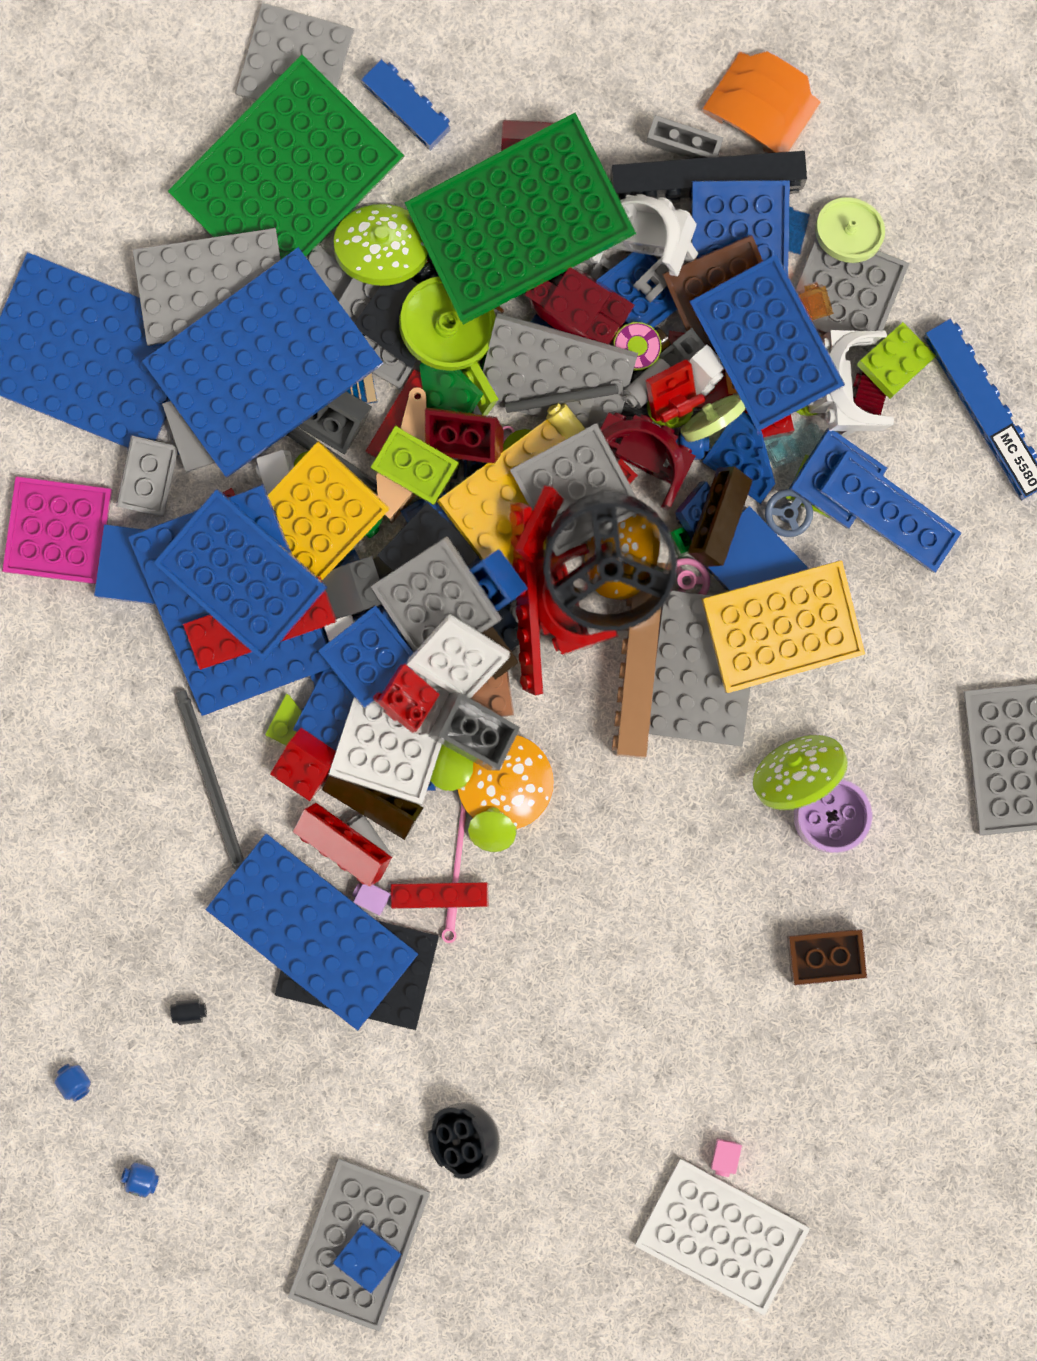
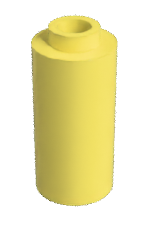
(564, 420)

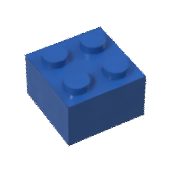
(498, 579)

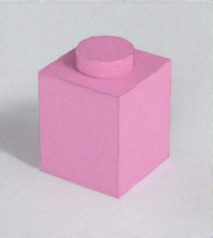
(726, 1157)

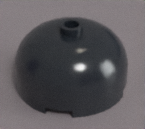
(476, 1139)

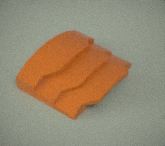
(764, 100)

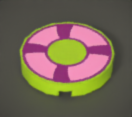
(642, 340)

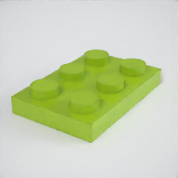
(896, 360)
(414, 465)

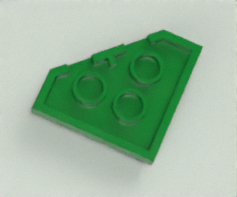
(449, 390)

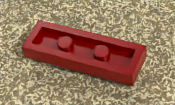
(539, 524)

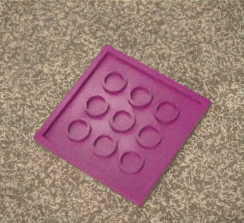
(56, 530)

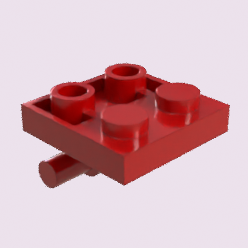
(673, 392)
(407, 698)

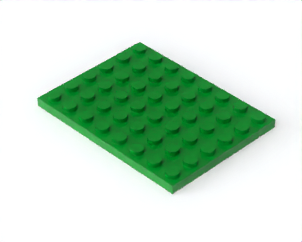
(289, 164)
(519, 218)

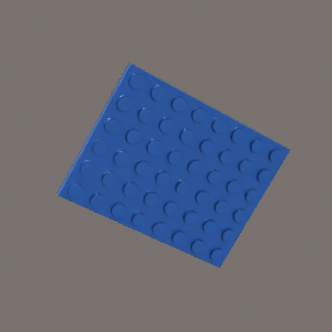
(79, 353)
(262, 362)
(244, 675)

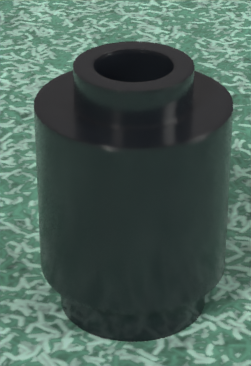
(188, 1012)

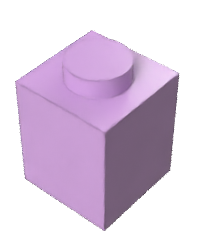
(371, 898)

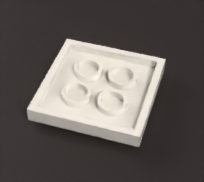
(458, 657)

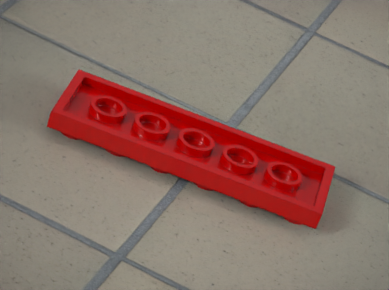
(216, 644)

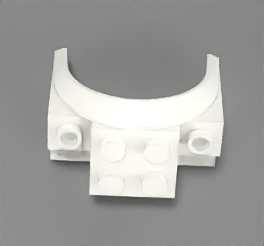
(659, 231)
(838, 406)

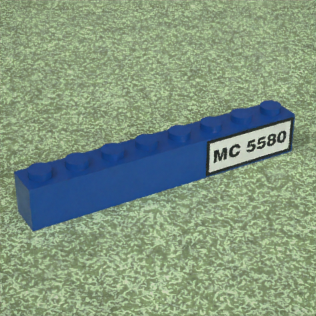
(984, 406)

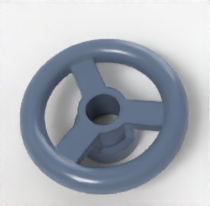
(796, 530)

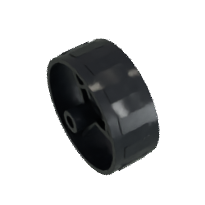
(609, 562)

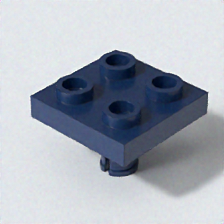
(691, 508)

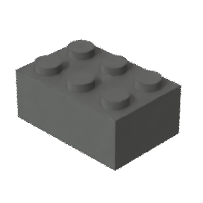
(474, 731)

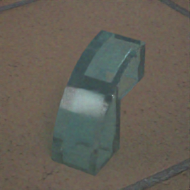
(793, 446)

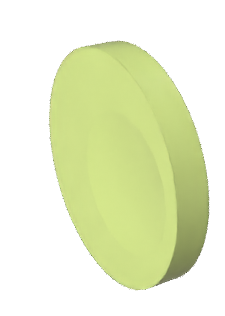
(850, 230)
(712, 418)

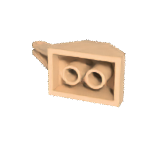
(413, 423)

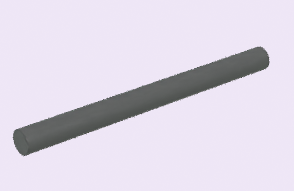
(562, 398)

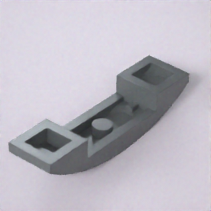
(681, 349)

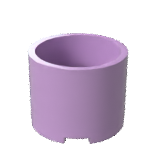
(848, 830)

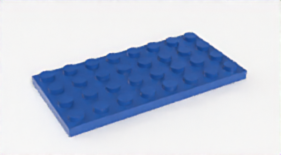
(311, 931)

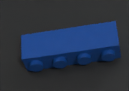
(406, 104)

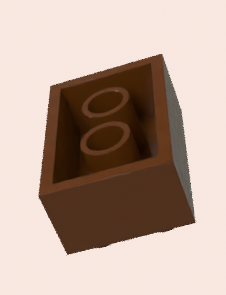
(827, 957)

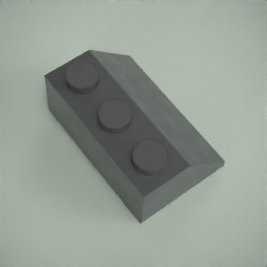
(338, 422)

